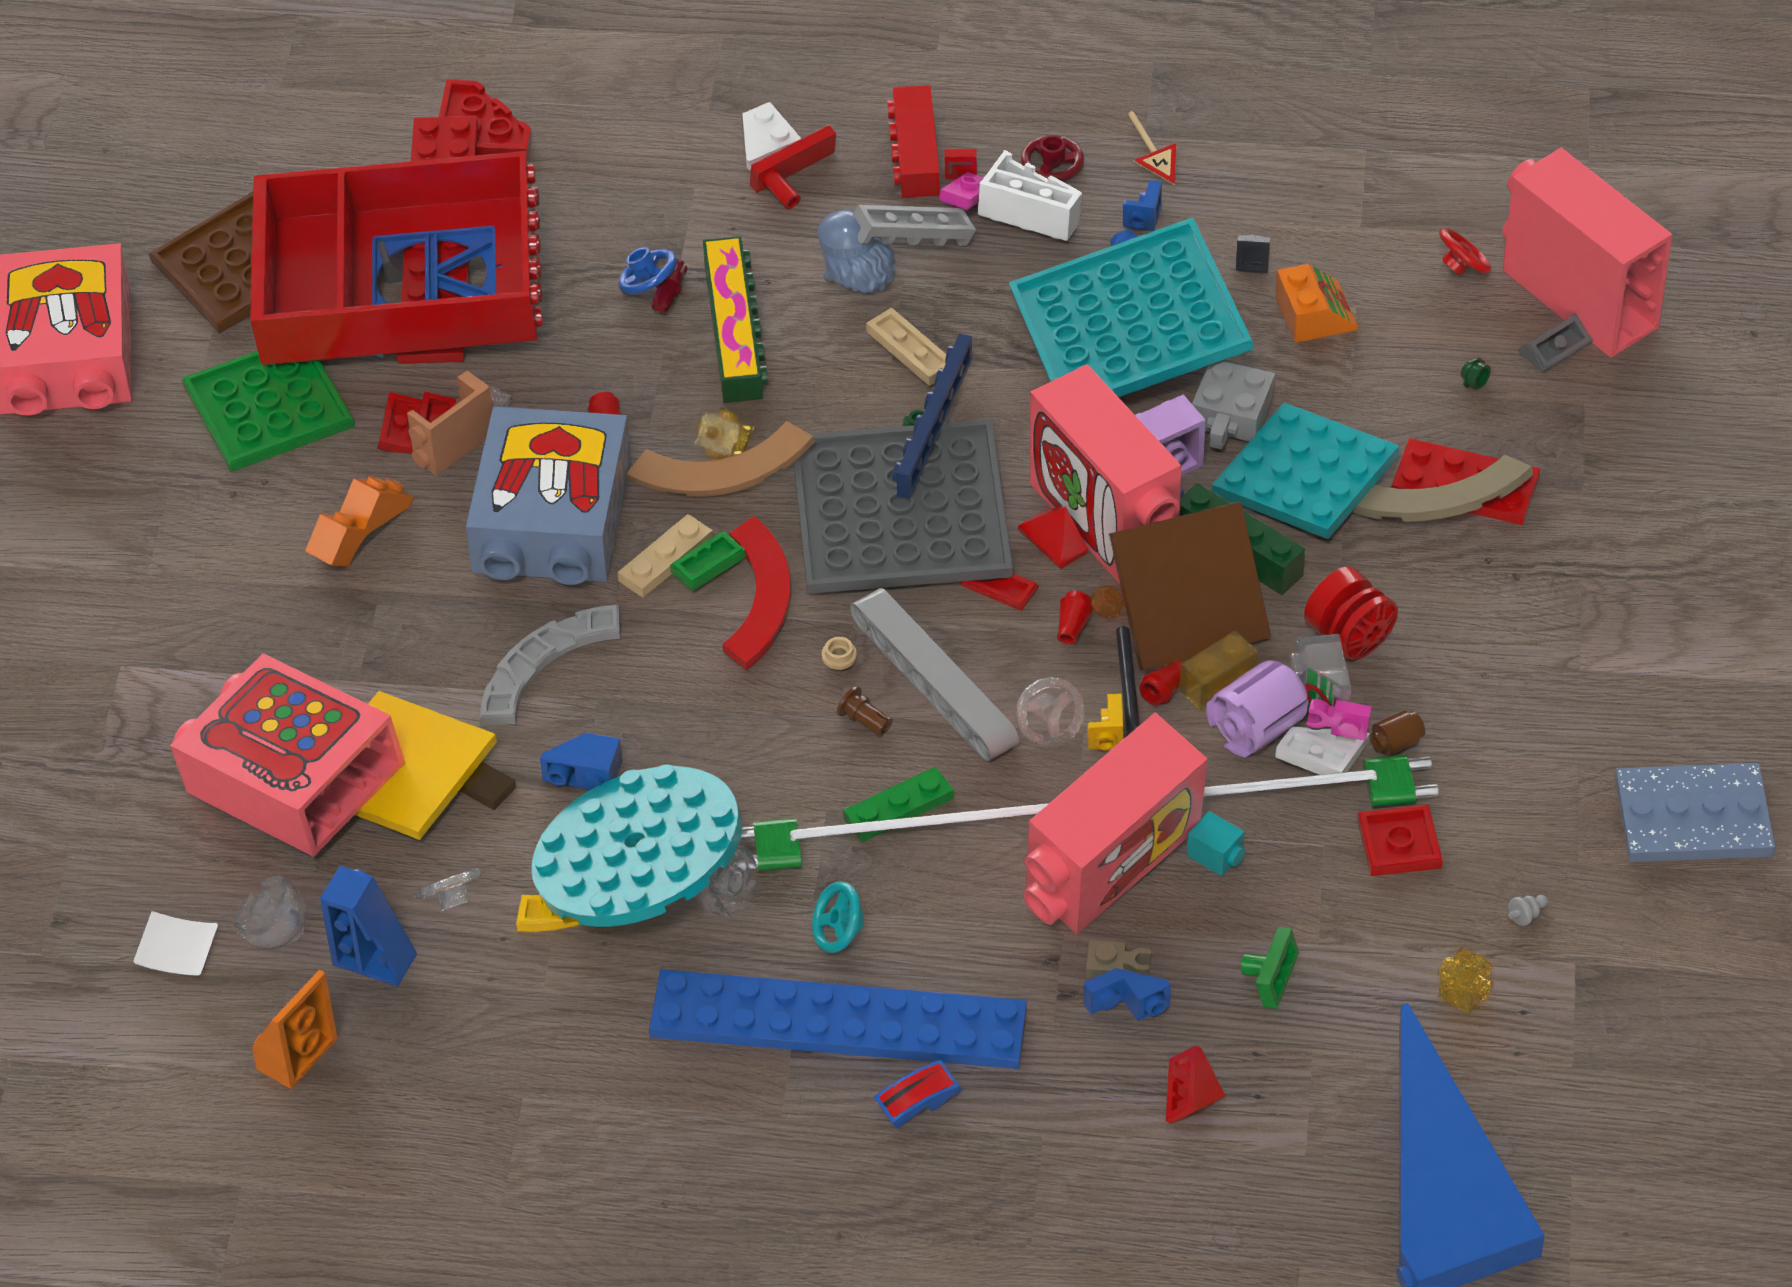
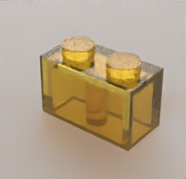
(1216, 668)

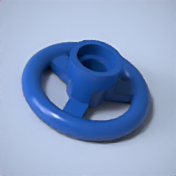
(643, 265)

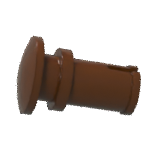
(860, 709)

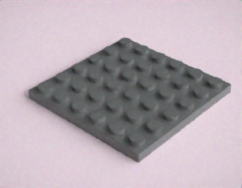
(869, 538)

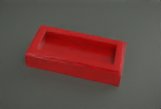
(1012, 591)

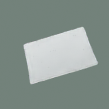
(175, 944)

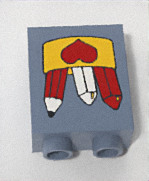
(548, 495)

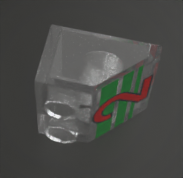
(1322, 668)

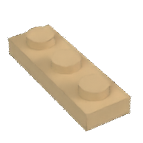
(907, 344)
(653, 563)

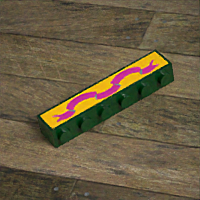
(733, 319)

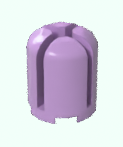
(1258, 707)

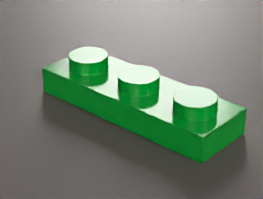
(901, 801)

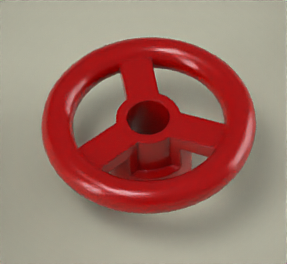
(1462, 253)

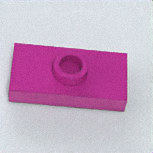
(962, 191)

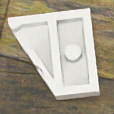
(765, 133)
(1319, 750)

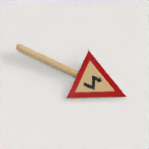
(1159, 162)

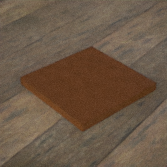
(213, 264)
(1189, 584)

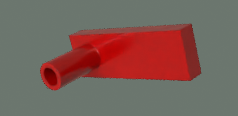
(776, 167)

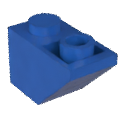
(582, 761)

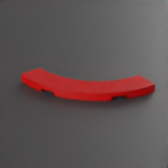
(771, 594)

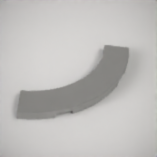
(538, 650)

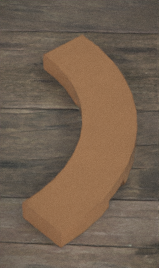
(722, 475)

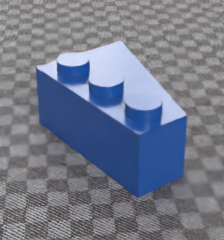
(364, 929)

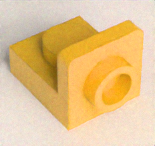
(1109, 731)

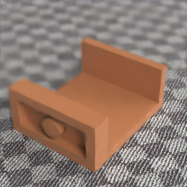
(454, 432)

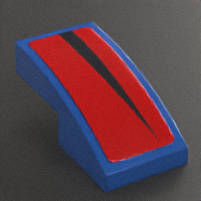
(912, 1093)

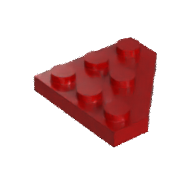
(496, 125)

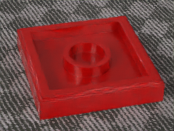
(1399, 840)

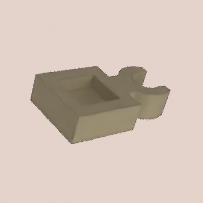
(1108, 955)

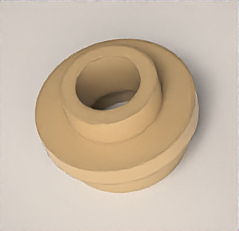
(839, 653)

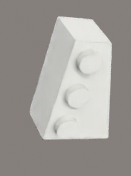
(1029, 200)

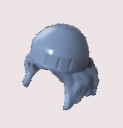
(849, 262)

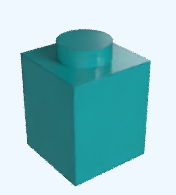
(1216, 844)

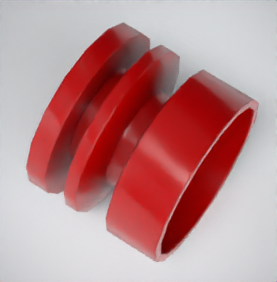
(1353, 609)

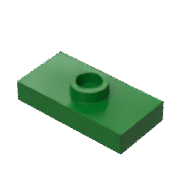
(707, 561)

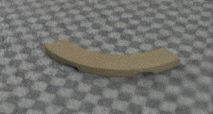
(1448, 499)

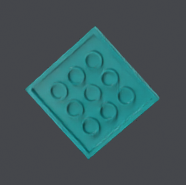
(1306, 470)

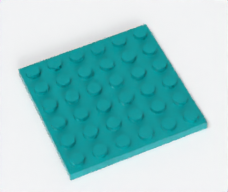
(1134, 311)

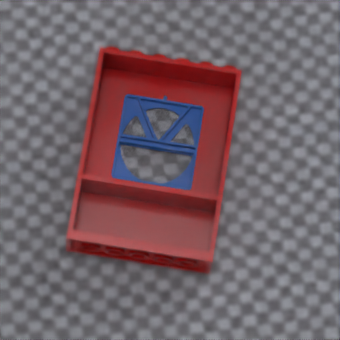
(322, 259)

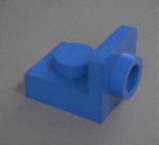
(1145, 212)

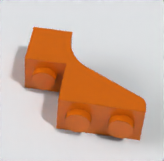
(364, 510)

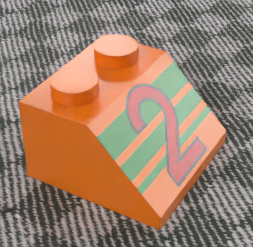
(1312, 303)

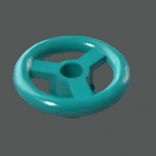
(844, 918)

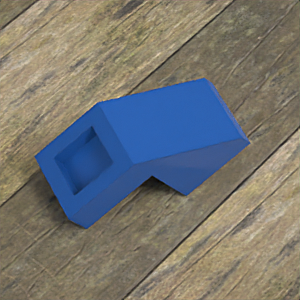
(1140, 992)

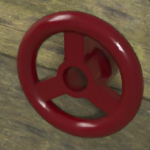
(1053, 153)

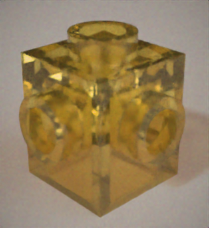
(723, 434)
(1465, 980)

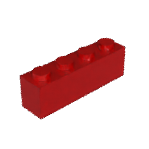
(915, 141)

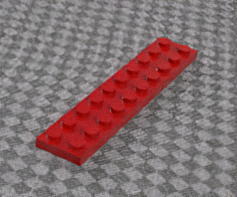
(436, 140)

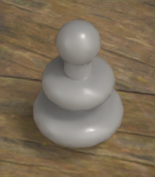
(1525, 909)

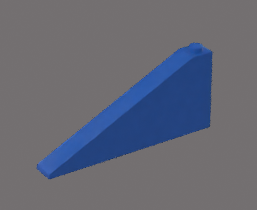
(1455, 1195)

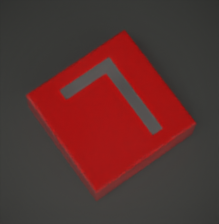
(959, 162)

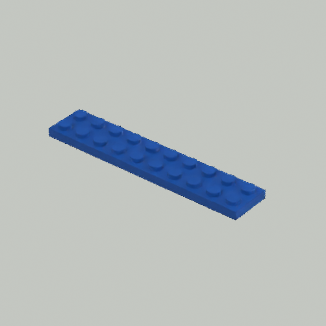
(838, 1019)

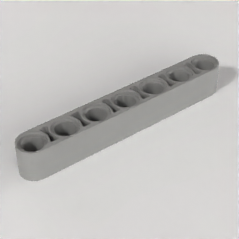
(934, 674)

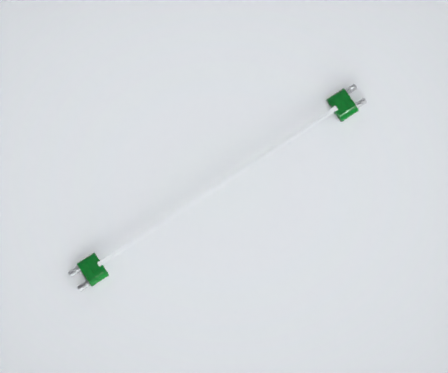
(1387, 782)

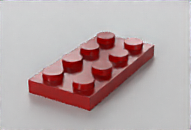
(1437, 465)

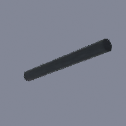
(1127, 679)

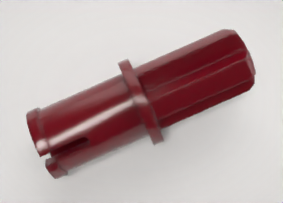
(669, 288)

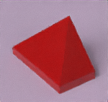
(1055, 535)
(1190, 1084)

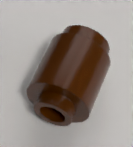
(1397, 732)

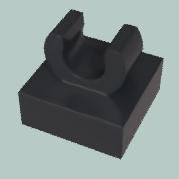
(1253, 253)

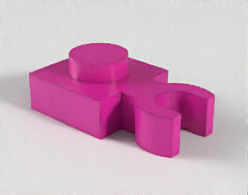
(1345, 718)

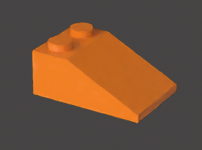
(297, 1034)

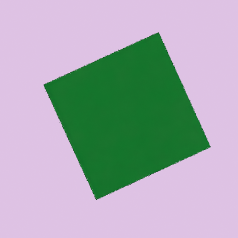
(266, 408)

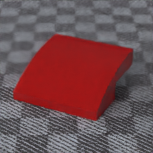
(395, 424)

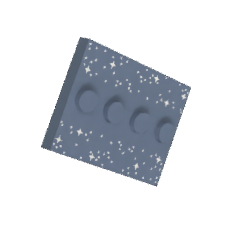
(1694, 812)

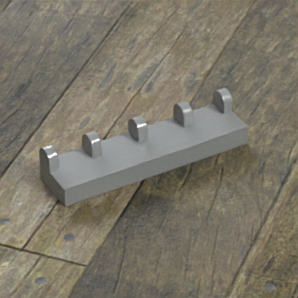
(913, 224)

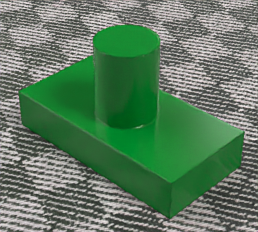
(1274, 968)

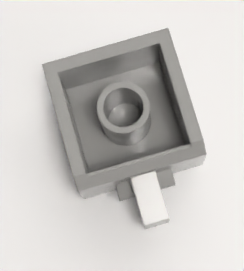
(1234, 401)

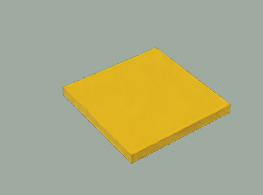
(438, 761)

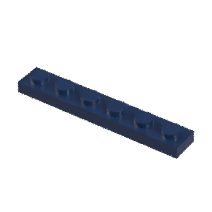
(936, 409)

